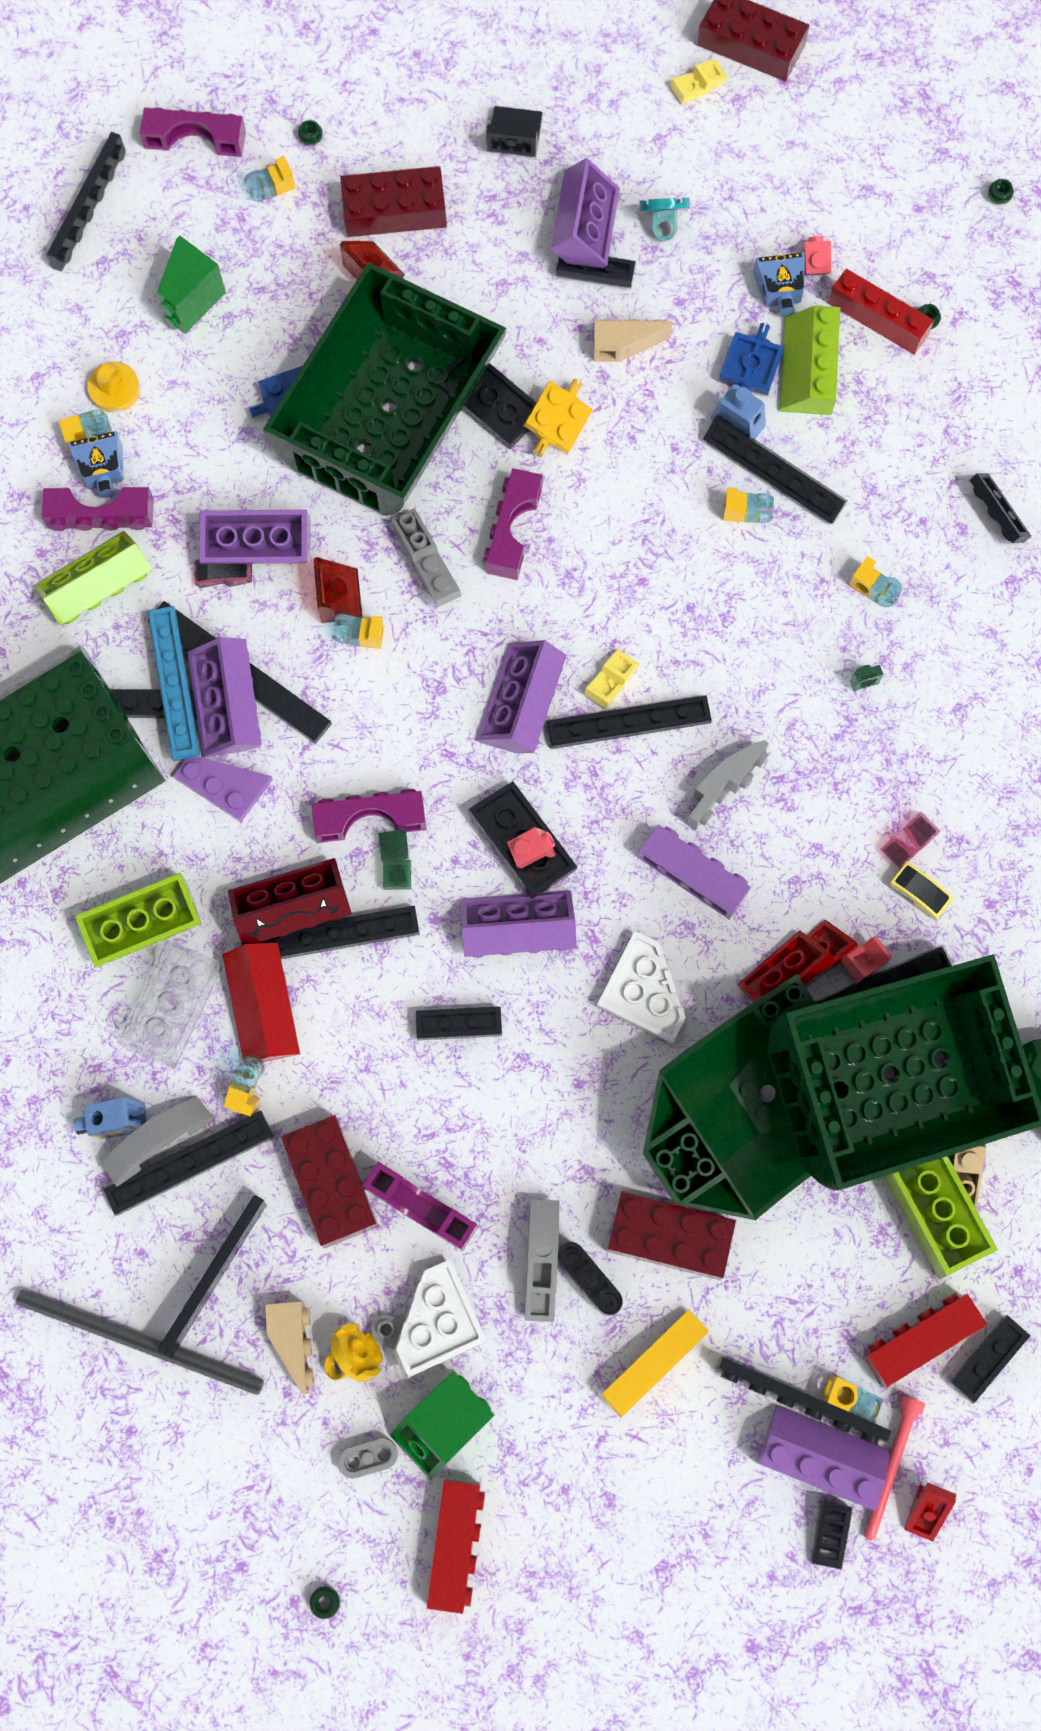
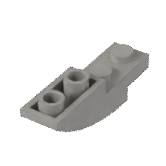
(425, 558)
(729, 774)
(542, 1260)

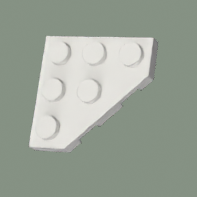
(644, 990)
(437, 1322)

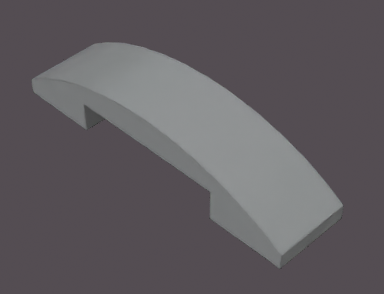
(153, 1136)

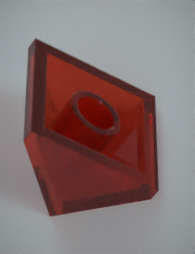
(358, 253)
(336, 589)

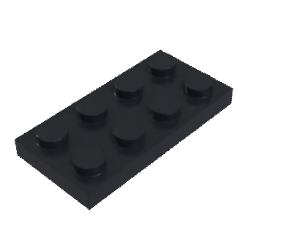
(496, 404)
(509, 815)

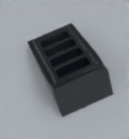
(844, 1524)

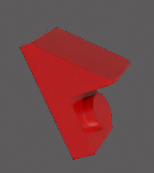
(929, 1510)

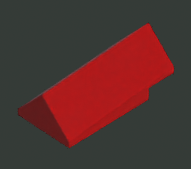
(803, 955)
(261, 1001)

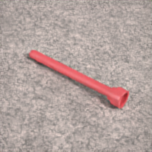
(910, 1409)

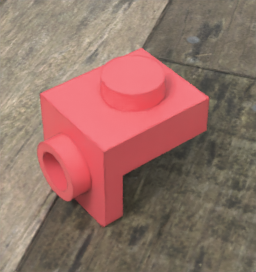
(817, 255)
(531, 847)
(866, 959)

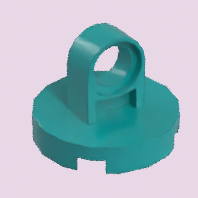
(664, 210)

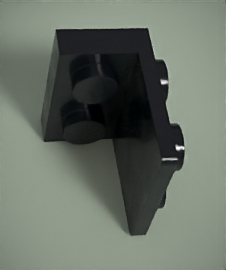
(514, 131)

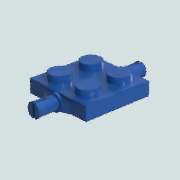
(752, 361)
(273, 390)

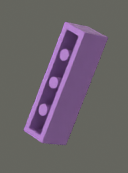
(693, 871)

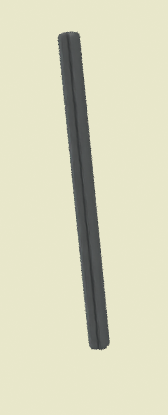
(139, 1342)

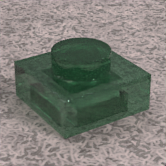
(866, 677)
(393, 845)
(397, 874)

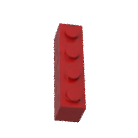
(880, 311)
(924, 1340)
(454, 1545)

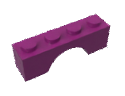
(164, 127)
(521, 495)
(128, 510)
(334, 818)
(420, 1206)

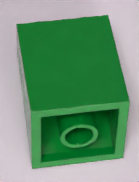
(188, 286)
(442, 1424)

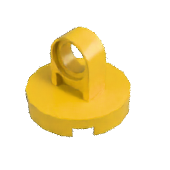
(113, 386)
(354, 1353)

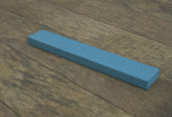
(174, 683)

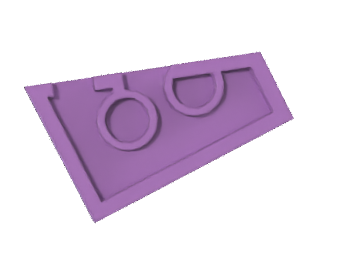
(223, 785)

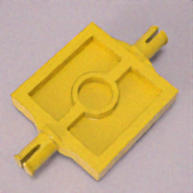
(557, 417)

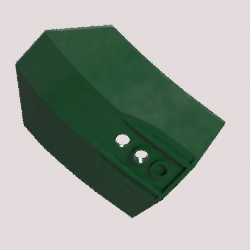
(710, 1128)

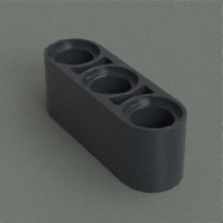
(585, 1264)

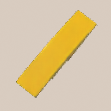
(654, 1363)

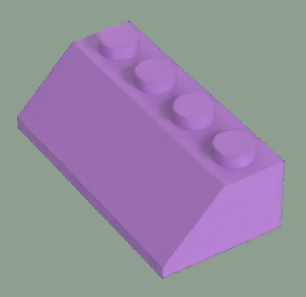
(585, 216)
(254, 536)
(522, 696)
(224, 697)
(518, 924)
(825, 1458)

